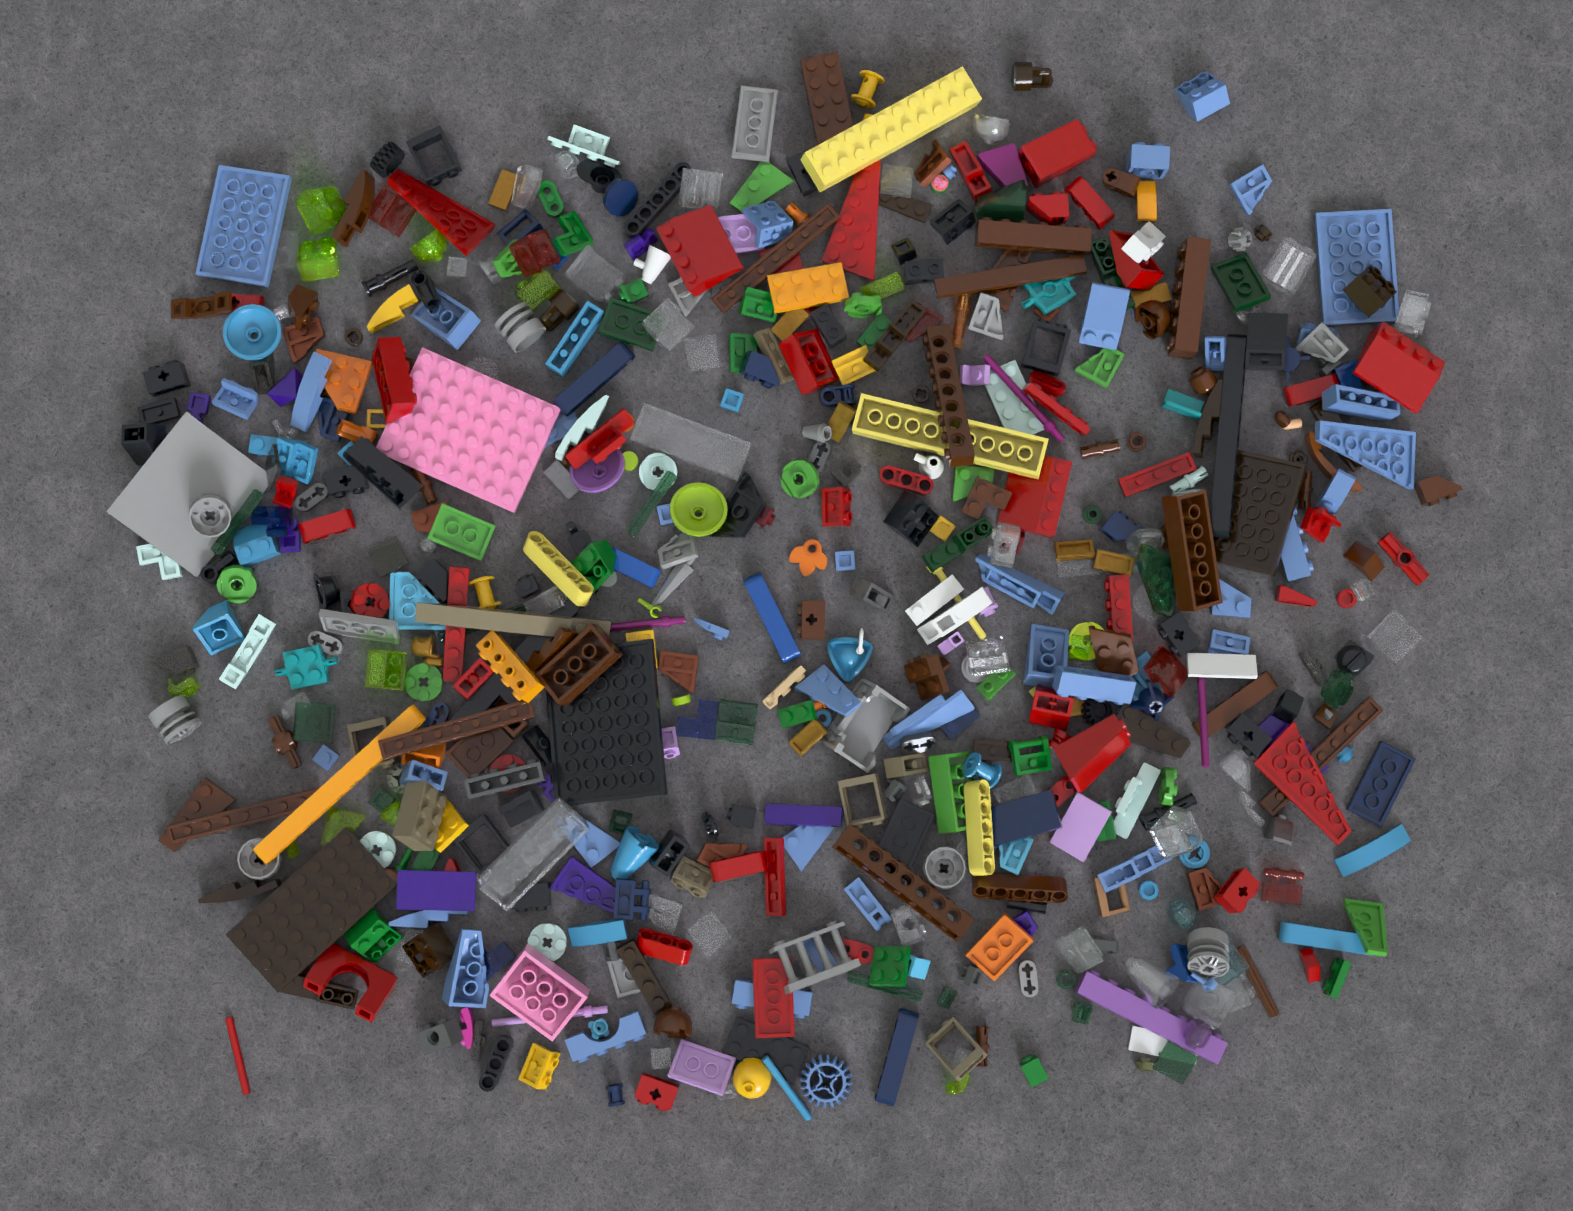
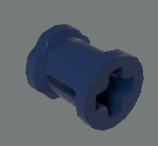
(615, 1094)

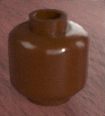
(1203, 380)

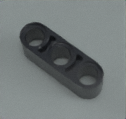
(494, 1072)

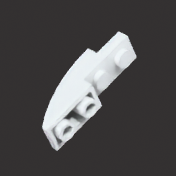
(955, 616)

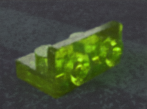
(536, 288)

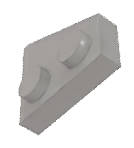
(683, 297)
(987, 317)
(1323, 344)
(678, 550)

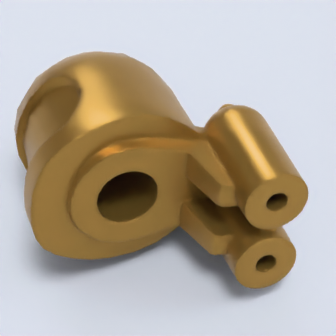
(424, 647)

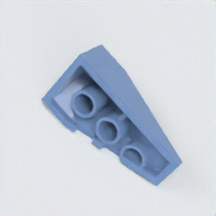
(466, 976)

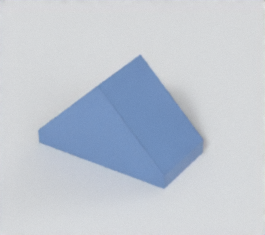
(1215, 352)

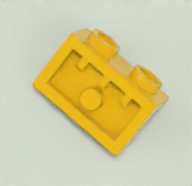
(539, 1066)

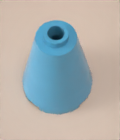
(632, 853)

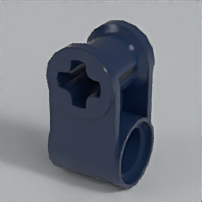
(839, 394)

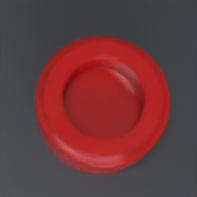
(1346, 598)

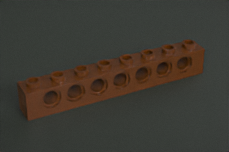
(964, 453)
(906, 893)

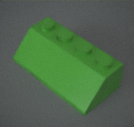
(948, 790)

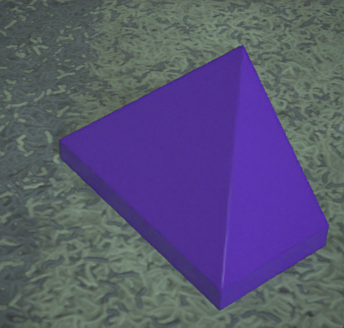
(286, 388)

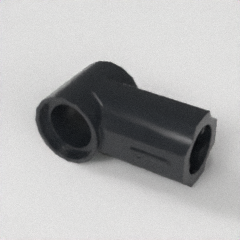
(426, 289)
(218, 565)

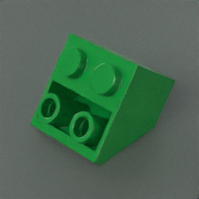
(596, 562)
(372, 936)

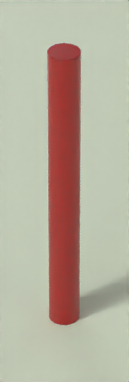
(237, 1055)

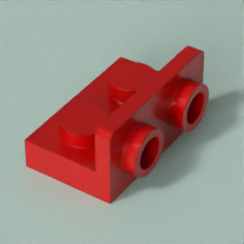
(836, 507)
(1318, 523)

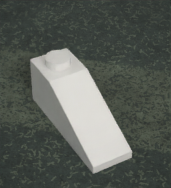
(934, 600)

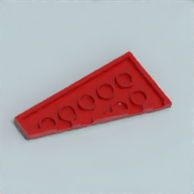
(457, 223)
(856, 231)
(1297, 776)

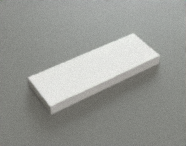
(1221, 665)
(1146, 1041)

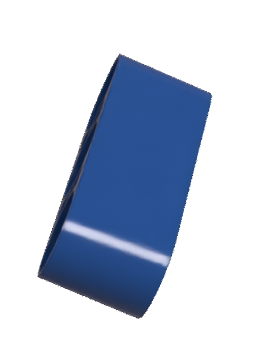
(635, 568)

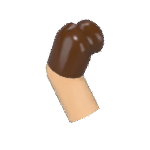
(1287, 423)

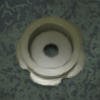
(1145, 1064)

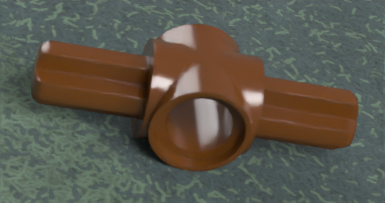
(284, 742)

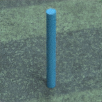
(786, 1087)

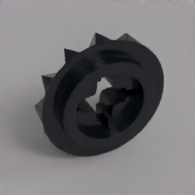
(710, 826)

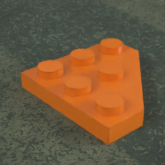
(346, 380)

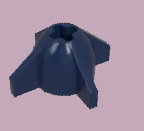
(1292, 359)
(1151, 701)

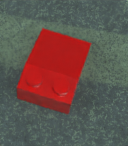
(1132, 274)

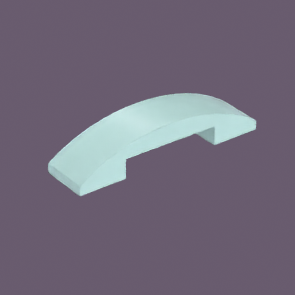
(248, 651)

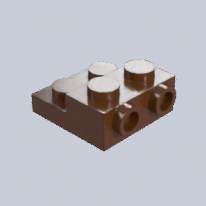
(927, 675)

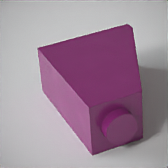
(1003, 165)

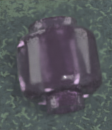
(1197, 1033)

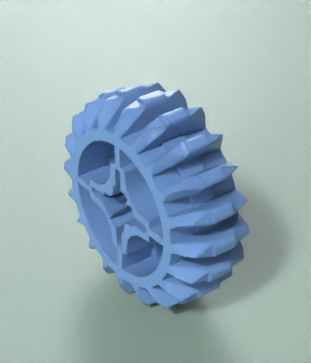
(833, 1076)

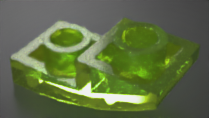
(884, 286)

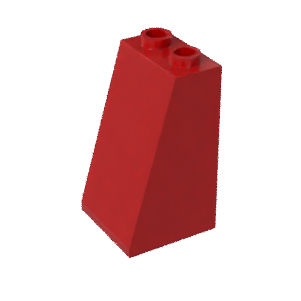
(1056, 153)
(1093, 751)

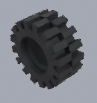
(387, 159)
(1089, 714)

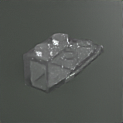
(1411, 314)
(1176, 833)

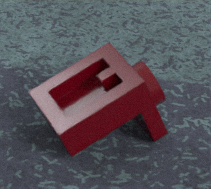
(765, 517)

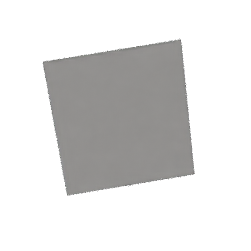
(179, 471)

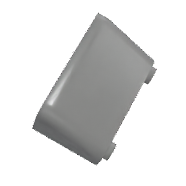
(861, 731)

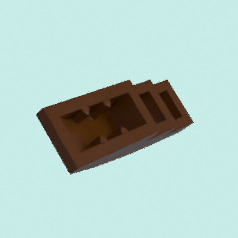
(550, 649)

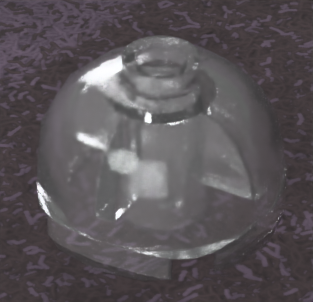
(991, 128)

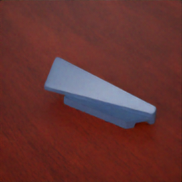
(1019, 585)
(930, 717)

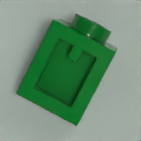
(633, 291)

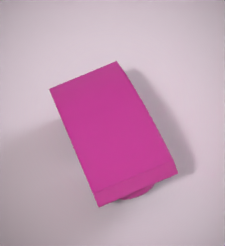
(467, 1018)

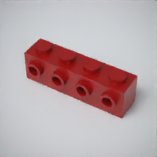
(1118, 604)

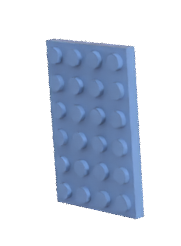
(243, 225)
(1345, 248)

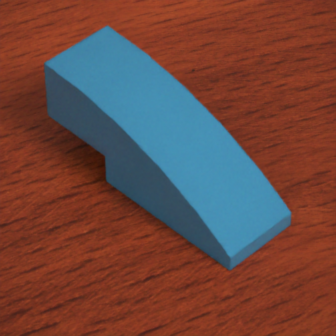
(598, 932)

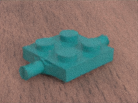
(1049, 294)
(306, 666)

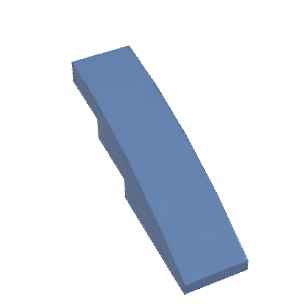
(309, 392)
(1131, 868)
(423, 918)

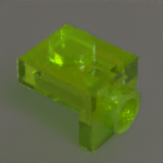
(186, 688)

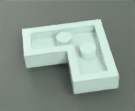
(149, 554)

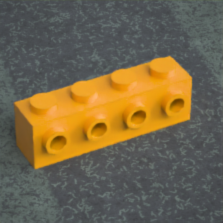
(509, 666)

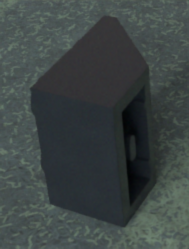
(142, 440)
(911, 518)

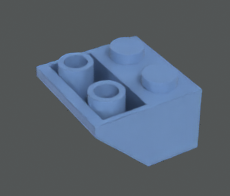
(1203, 95)

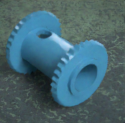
(974, 766)

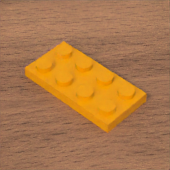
(807, 287)

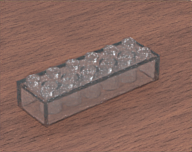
(691, 442)
(532, 854)

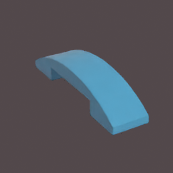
(1373, 850)

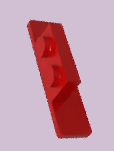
(601, 441)

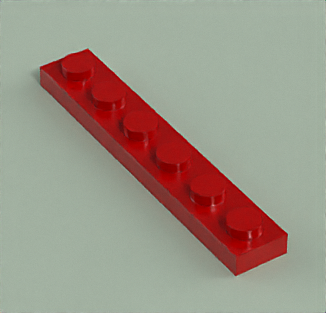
(455, 636)

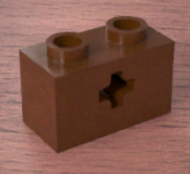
(814, 631)

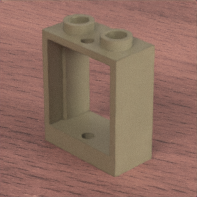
(365, 725)
(859, 823)
(969, 1062)

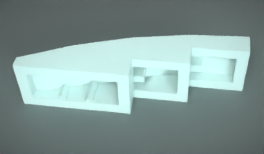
(585, 423)

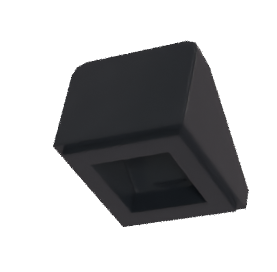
(904, 251)

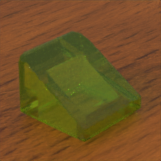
(1079, 647)

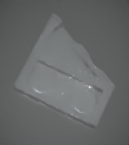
(664, 912)

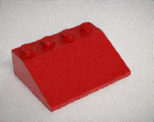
(700, 249)
(1398, 367)
(1035, 502)

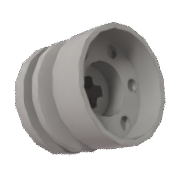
(520, 327)
(207, 526)
(173, 717)
(247, 862)
(955, 870)
(1208, 952)

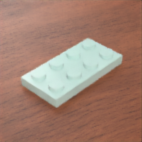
(1008, 406)

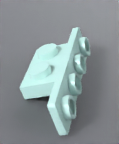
(587, 142)
(1134, 799)

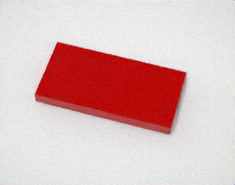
(771, 1006)

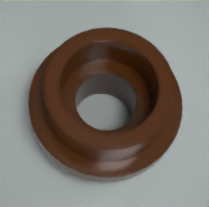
(1140, 437)

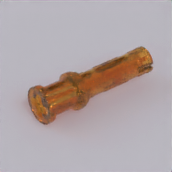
(962, 311)

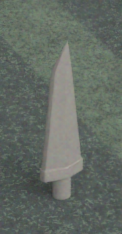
(676, 577)

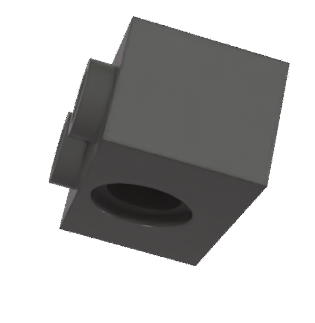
(439, 1036)

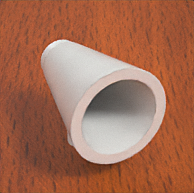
(653, 264)
(926, 468)

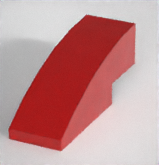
(970, 170)

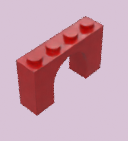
(337, 961)

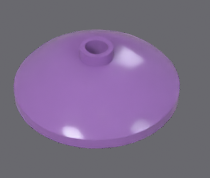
(590, 476)

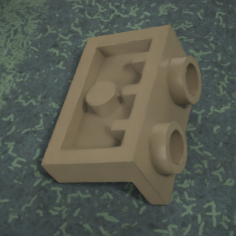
(692, 877)

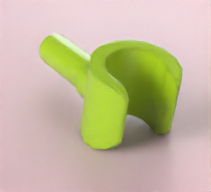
(650, 607)

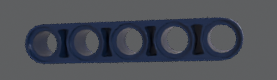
(594, 379)
(897, 1057)

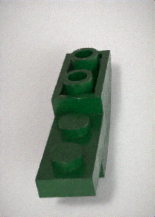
(1105, 265)
(958, 544)

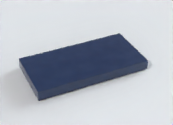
(1380, 784)
(1025, 818)

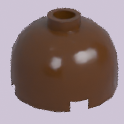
(1154, 317)
(673, 1023)

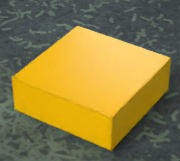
(942, 528)

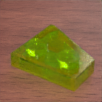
(337, 820)

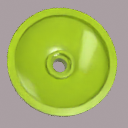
(698, 499)

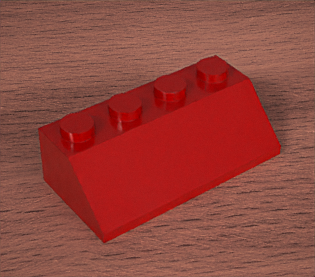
(393, 378)

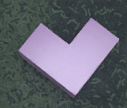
(950, 643)

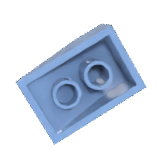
(1104, 316)
(448, 321)
(1045, 651)

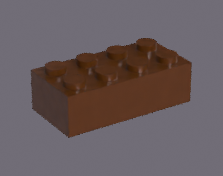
(578, 664)

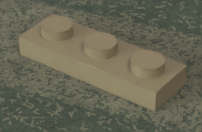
(771, 349)

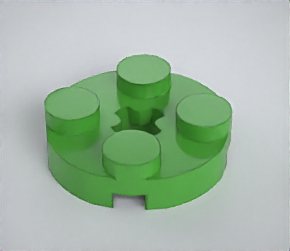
(862, 306)
(810, 481)
(242, 574)
(413, 682)
(1168, 787)

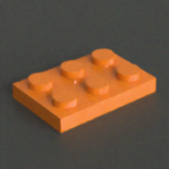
(999, 947)

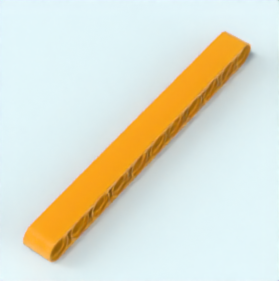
(334, 788)

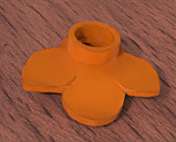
(809, 560)

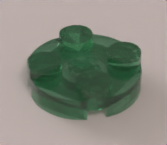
(1338, 689)

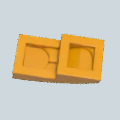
(1146, 201)

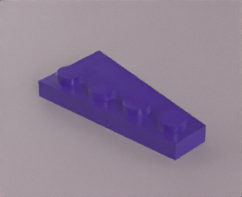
(585, 884)

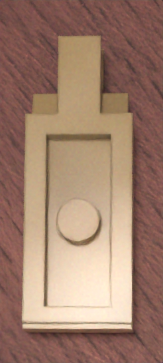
(783, 688)

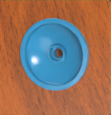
(245, 323)

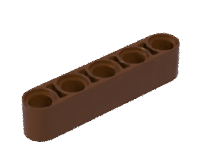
(1238, 703)
(1020, 888)

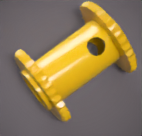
(867, 89)
(484, 592)

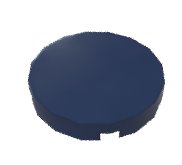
(620, 197)

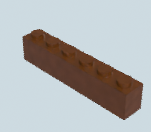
(1033, 237)

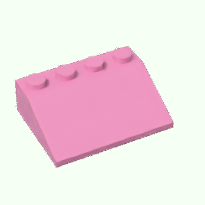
(540, 992)

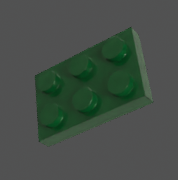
(1240, 282)
(624, 323)

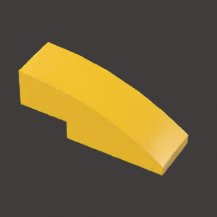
(392, 309)

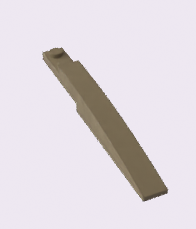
(502, 620)

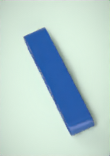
(772, 618)

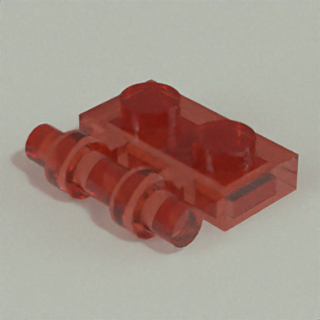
(1280, 892)

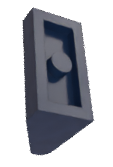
(532, 227)

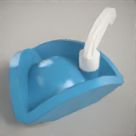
(849, 655)

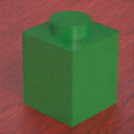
(1033, 1070)

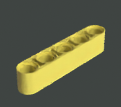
(558, 569)
(979, 827)

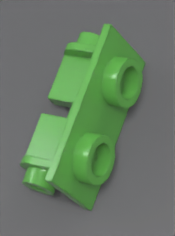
(994, 683)

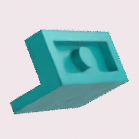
(1182, 404)

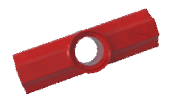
(1394, 549)

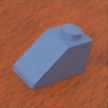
(1335, 491)

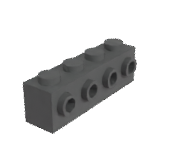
(499, 781)

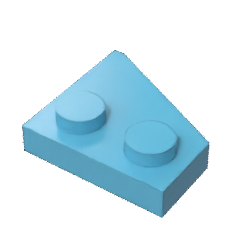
(1014, 855)

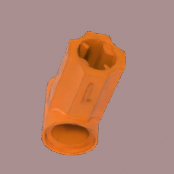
(354, 432)

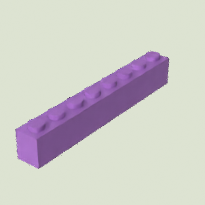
(1143, 1014)

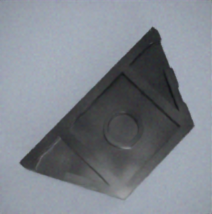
(743, 509)

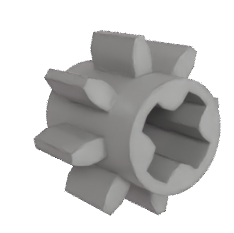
(1239, 239)

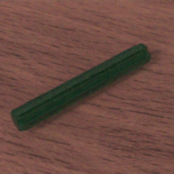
(651, 503)
(237, 521)
(904, 992)

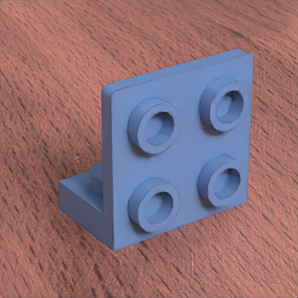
(770, 221)

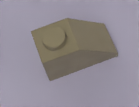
(906, 765)

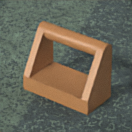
(1102, 900)

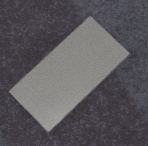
(754, 123)
(360, 626)

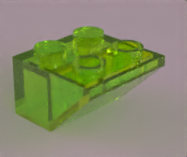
(321, 208)
(318, 259)
(386, 669)

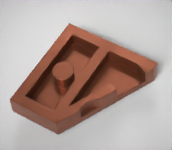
(680, 668)

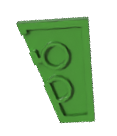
(760, 186)
(1369, 925)

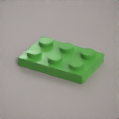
(461, 532)

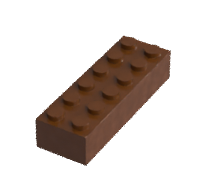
(826, 95)
(1189, 297)
(1192, 550)

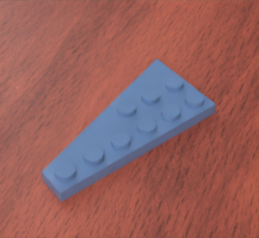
(1378, 449)

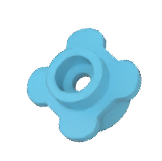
(601, 1023)

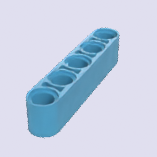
(1320, 937)

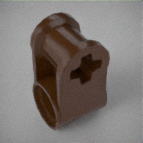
(1122, 183)

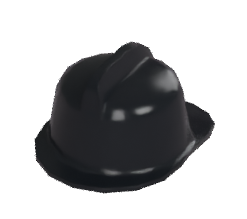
(597, 174)
(327, 590)
(1353, 658)

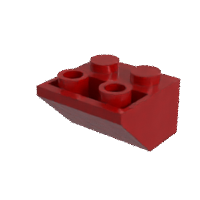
(1049, 208)
(1050, 709)

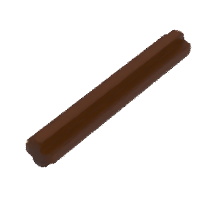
(1258, 984)

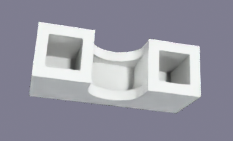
(1144, 243)

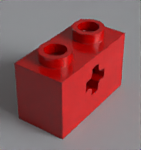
(473, 679)
(1237, 891)
(650, 1083)

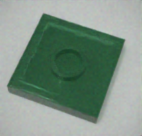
(313, 722)

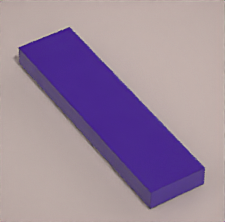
(803, 815)

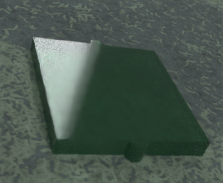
(1175, 1062)

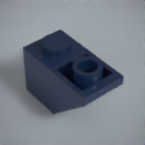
(759, 368)
(1118, 527)

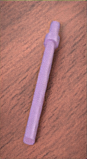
(587, 1011)

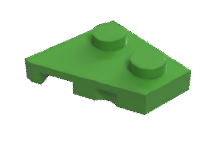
(506, 264)
(1101, 366)
(965, 478)

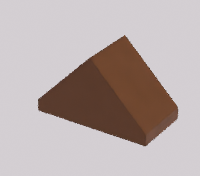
(1364, 560)

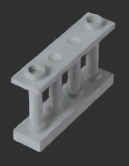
(812, 976)

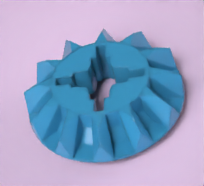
(1193, 862)

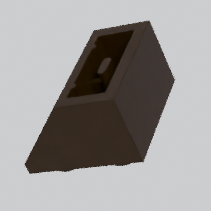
(1370, 290)
(429, 950)

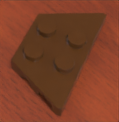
(1114, 651)

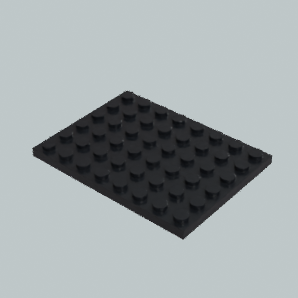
(611, 733)

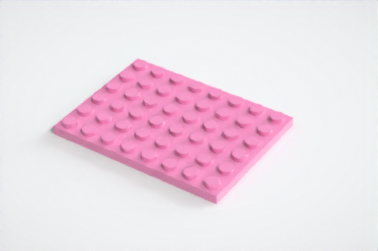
(470, 431)

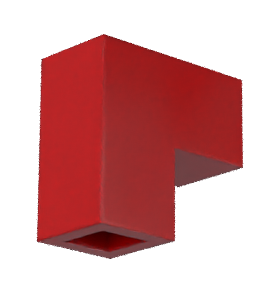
(1310, 964)

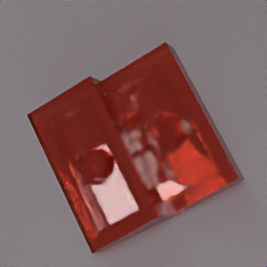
(391, 211)
(534, 252)
(1166, 670)

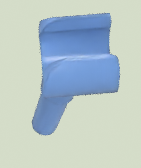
(1208, 985)

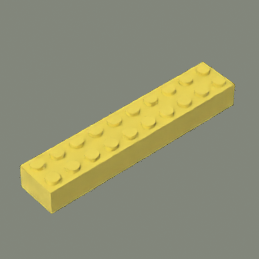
(890, 129)
(919, 430)

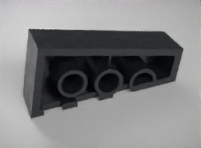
(382, 472)

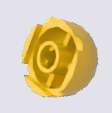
(751, 1078)

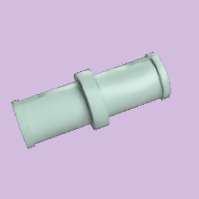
(1189, 480)

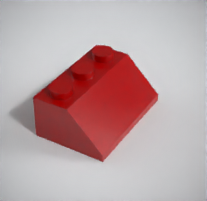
(808, 361)

